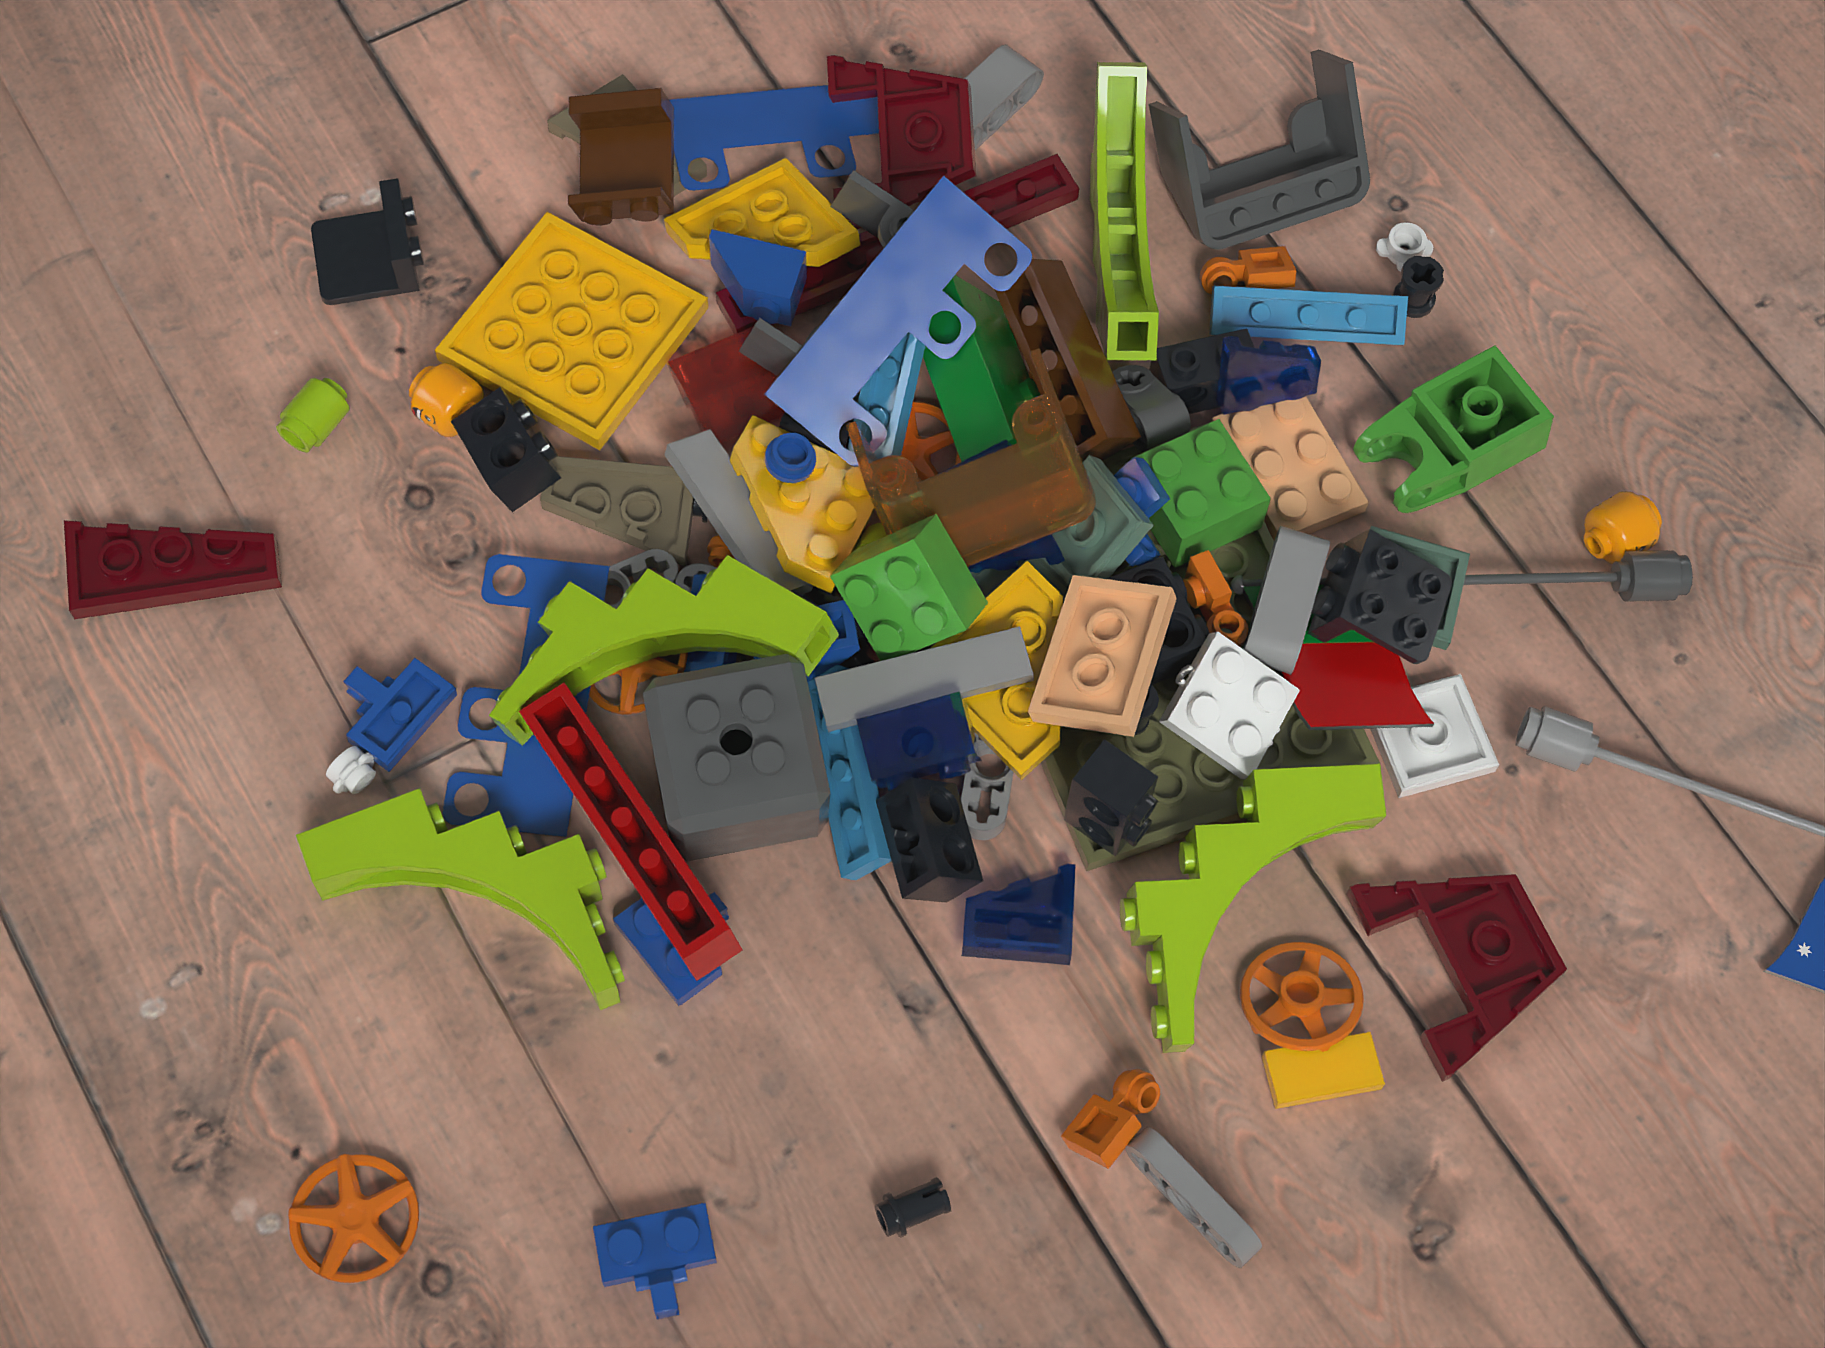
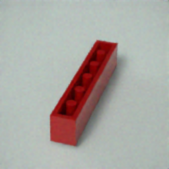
(631, 832)

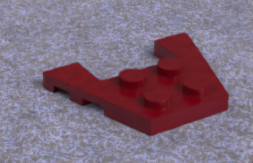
(921, 124)
(1485, 941)

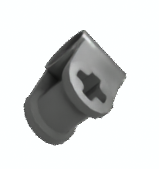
(1153, 406)

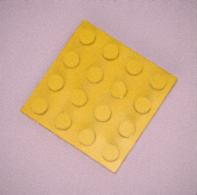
(573, 329)

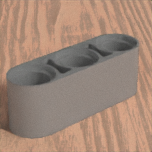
(1000, 89)
(1286, 599)

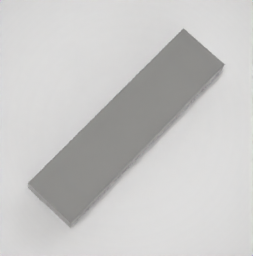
(725, 502)
(962, 666)

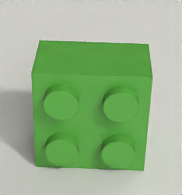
(1209, 491)
(909, 589)

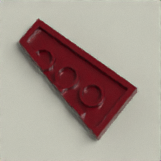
(143, 569)

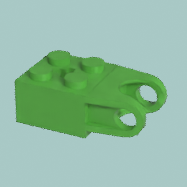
(1459, 430)

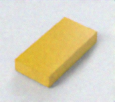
(1316, 1075)

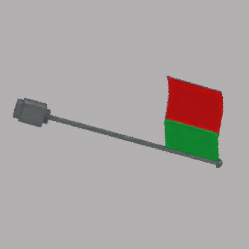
(1365, 686)

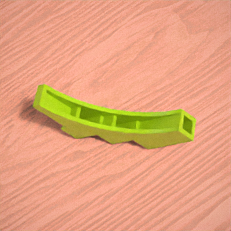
(1125, 292)
(657, 618)
(410, 845)
(1180, 916)

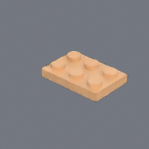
(1296, 466)
(1102, 655)

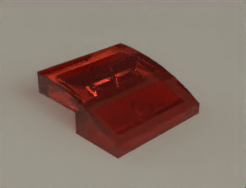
(724, 387)

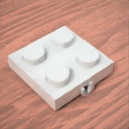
(1229, 705)

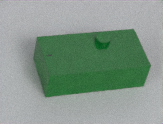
(984, 378)

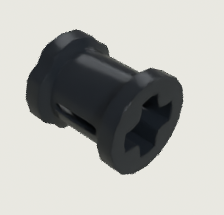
(1419, 282)

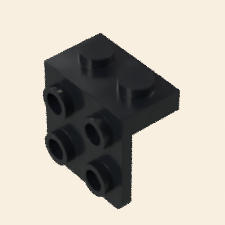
(369, 252)
(1382, 596)

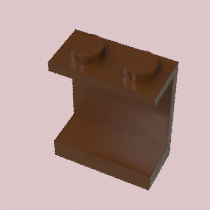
(624, 156)

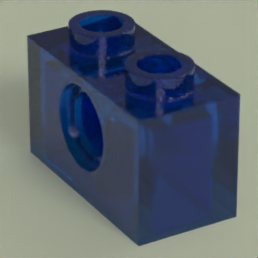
(888, 734)

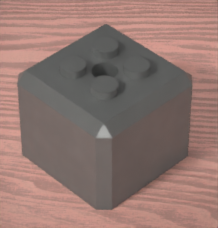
(745, 800)

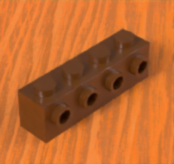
(1050, 317)

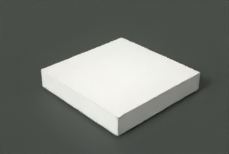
(1439, 754)

